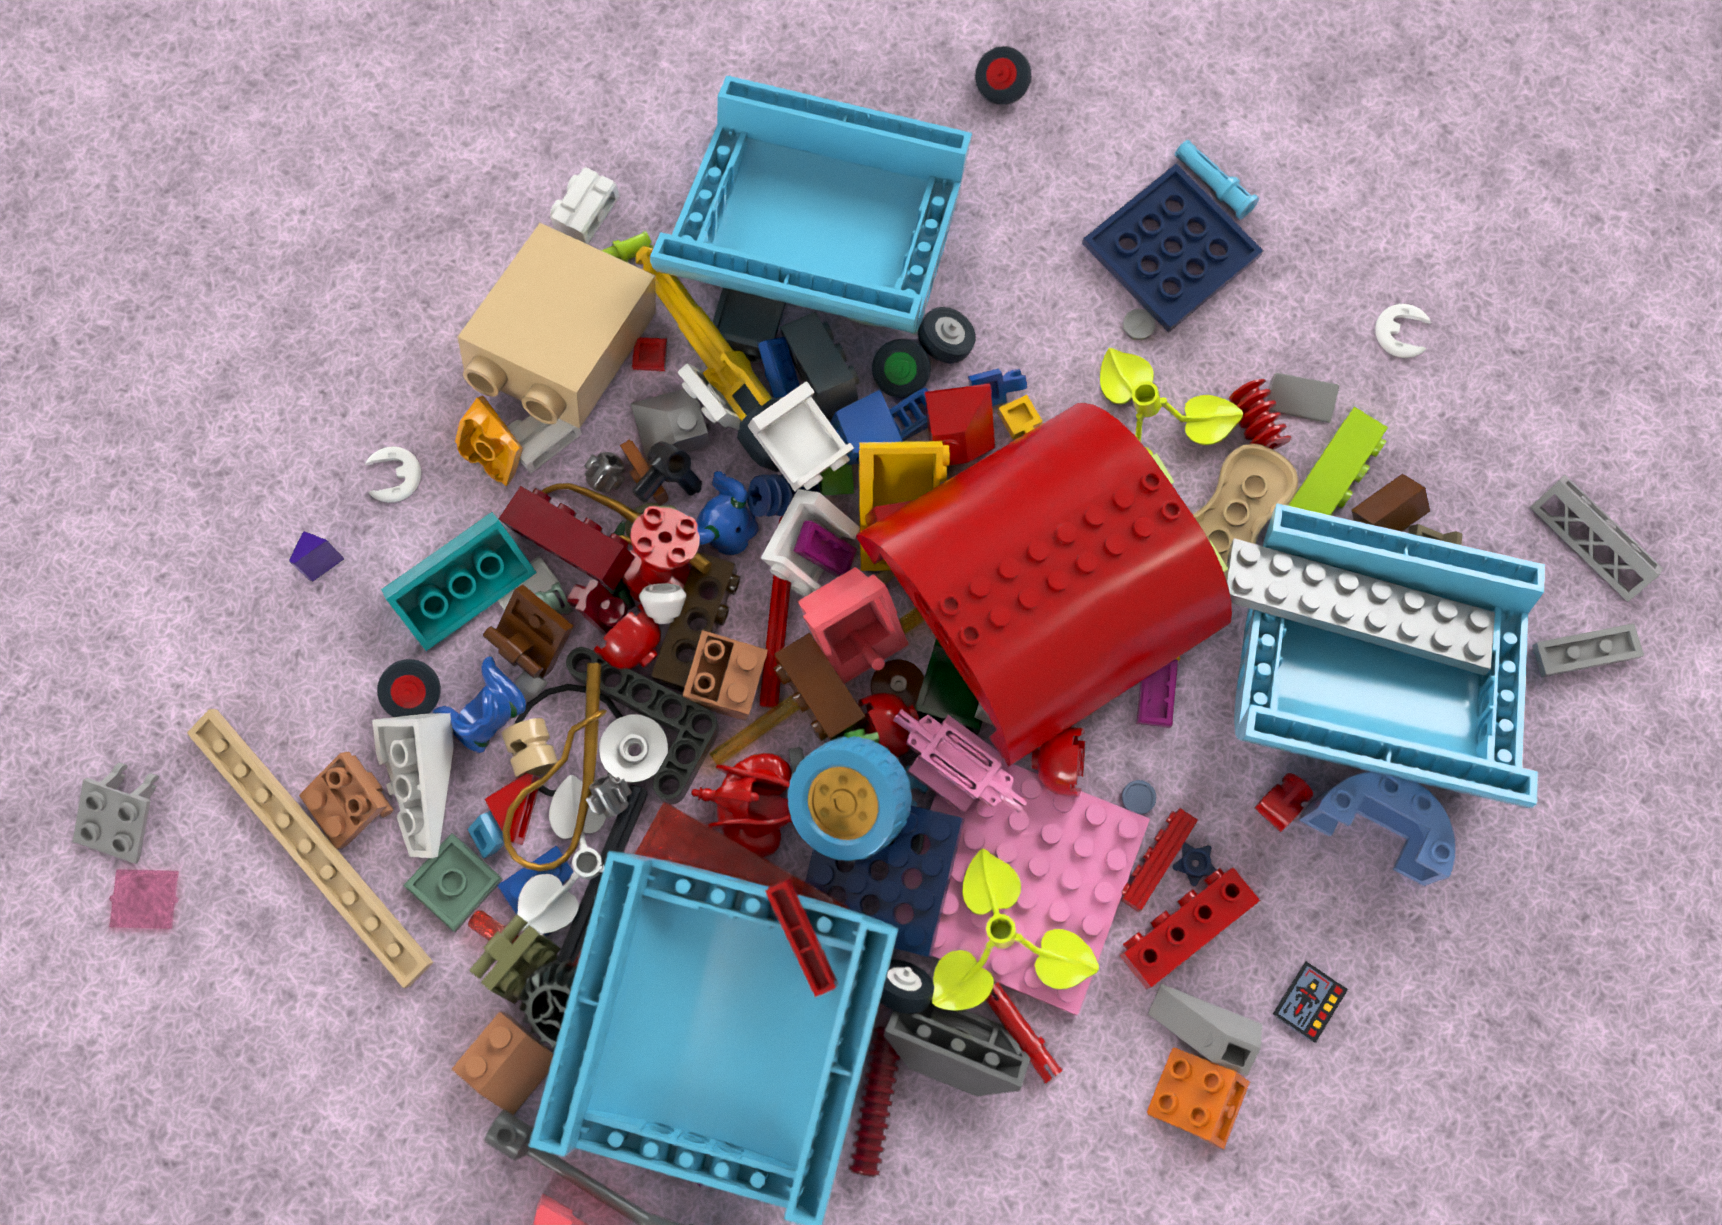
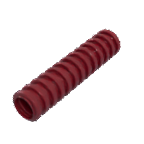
(875, 1106)

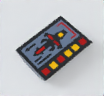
(1310, 1002)

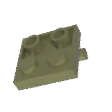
(515, 959)

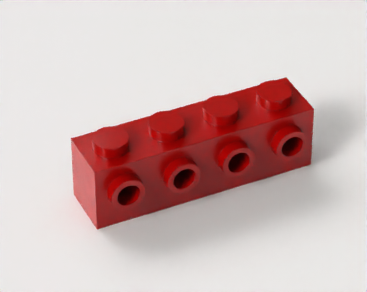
(1189, 927)

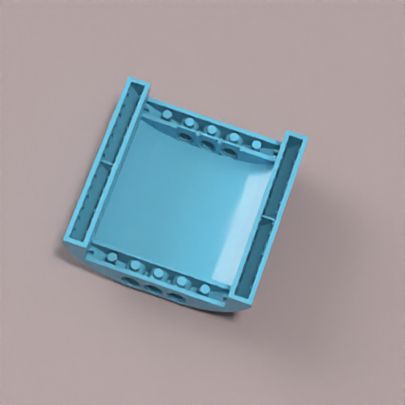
(819, 205)
(1383, 706)
(703, 1040)

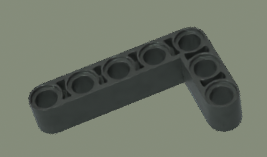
(654, 709)

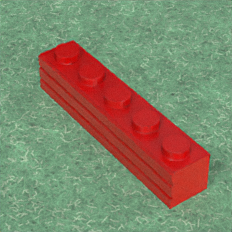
(1158, 859)
(802, 937)

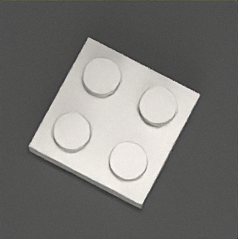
(715, 405)

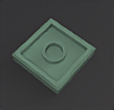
(453, 882)

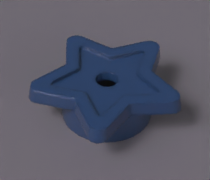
(1185, 865)

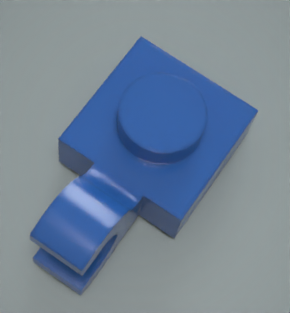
(1000, 384)

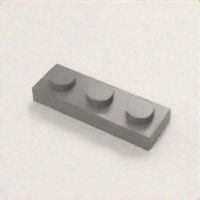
(1587, 650)

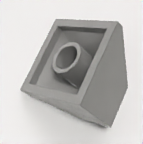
(671, 419)

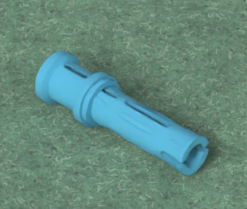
(1226, 188)

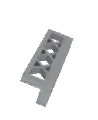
(1610, 533)

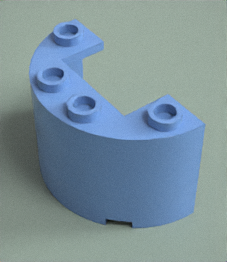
(1399, 807)

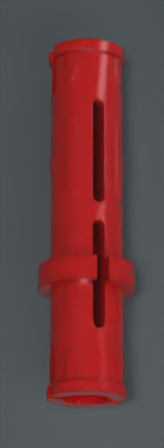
(1023, 1033)

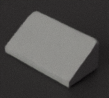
(1303, 397)

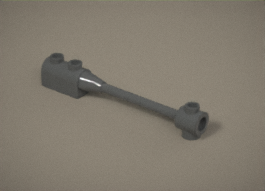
(512, 1138)

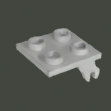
(111, 818)

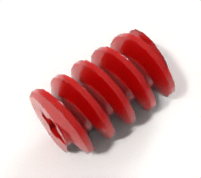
(1256, 415)

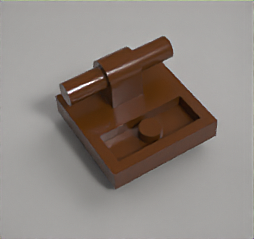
(529, 633)

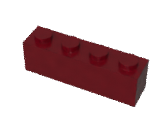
(567, 537)

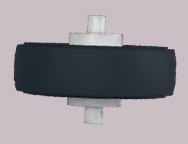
(906, 988)

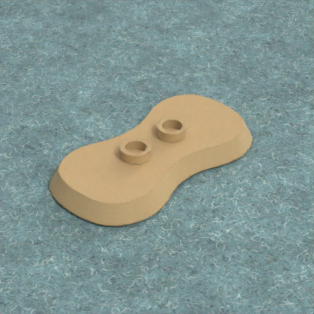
(1246, 495)

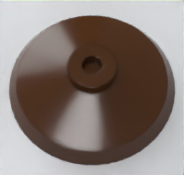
(900, 679)

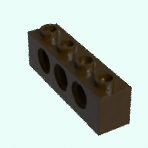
(721, 576)

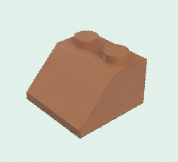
(505, 1063)

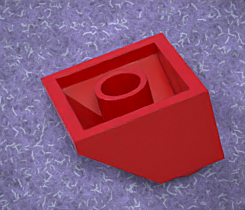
(961, 420)

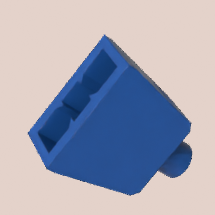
(865, 422)

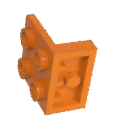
(1198, 1097)

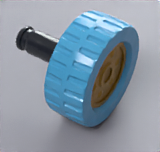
(849, 798)

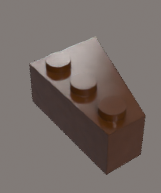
(818, 690)

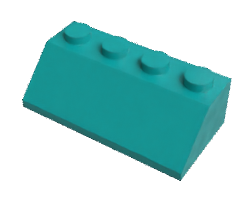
(458, 581)

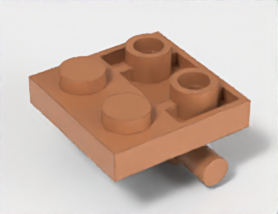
(345, 799)

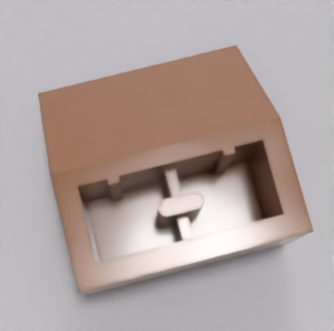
(725, 675)

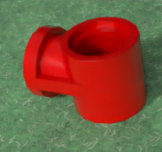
(1284, 801)

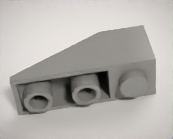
(1209, 1029)

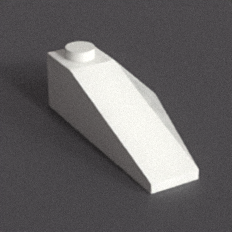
(419, 767)

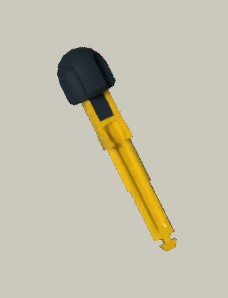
(726, 369)

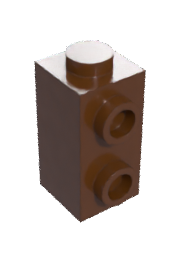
(1394, 505)

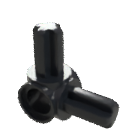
(668, 465)

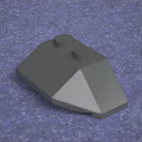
(959, 1050)

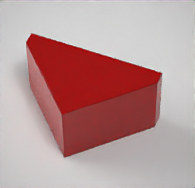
(502, 800)

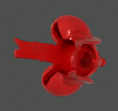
(750, 802)

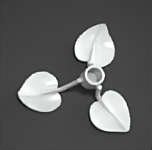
(544, 898)

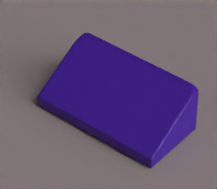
(314, 556)

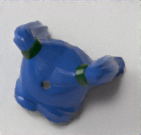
(724, 514)
(488, 711)

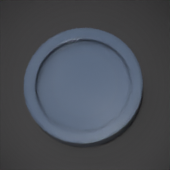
(1139, 797)

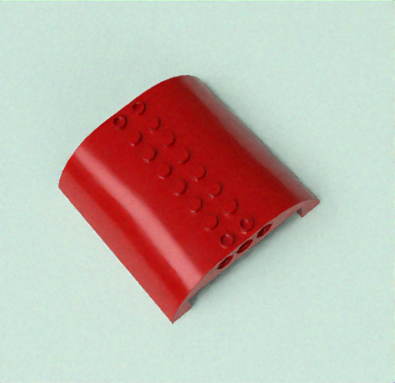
(1056, 573)

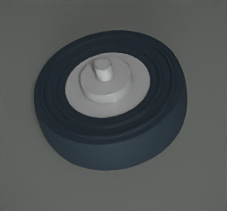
(946, 335)

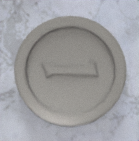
(1139, 324)

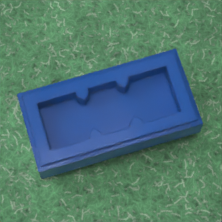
(778, 366)

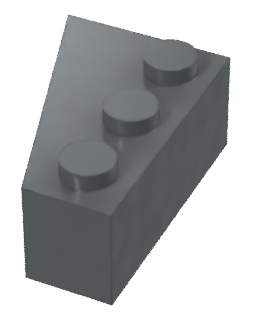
(821, 363)

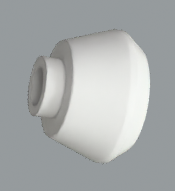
(662, 602)

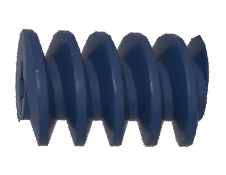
(771, 495)

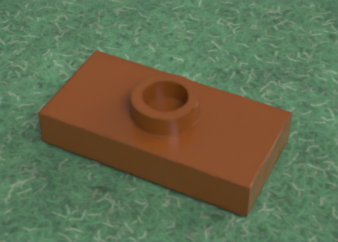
(640, 469)

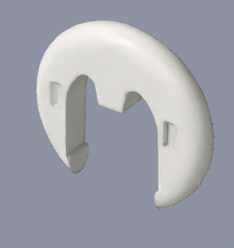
(1386, 326)
(409, 470)

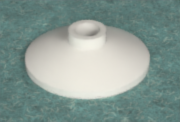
(631, 731)

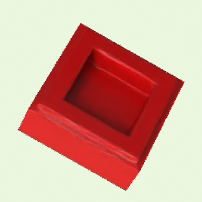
(649, 354)

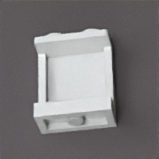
(800, 438)
(779, 551)

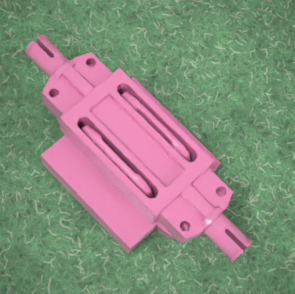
(957, 763)

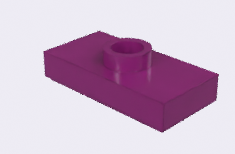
(824, 549)
(1158, 697)

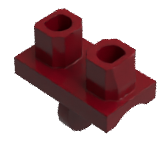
(597, 605)

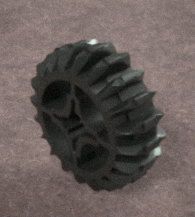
(544, 1011)

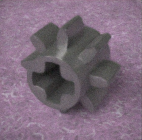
(604, 472)
(608, 795)

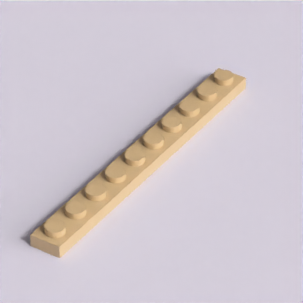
(310, 848)

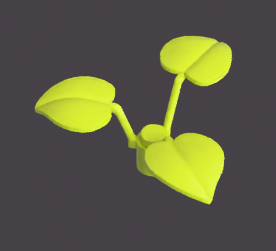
(1131, 377)
(991, 886)

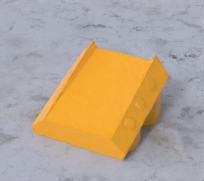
(487, 440)

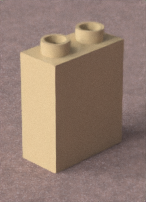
(557, 326)

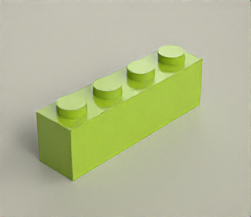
(1341, 464)

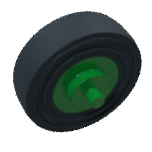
(901, 368)

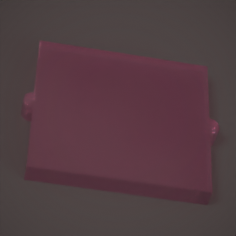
(144, 899)

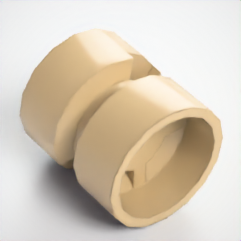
(529, 746)

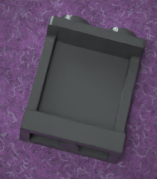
(747, 320)

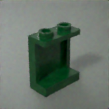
(947, 693)

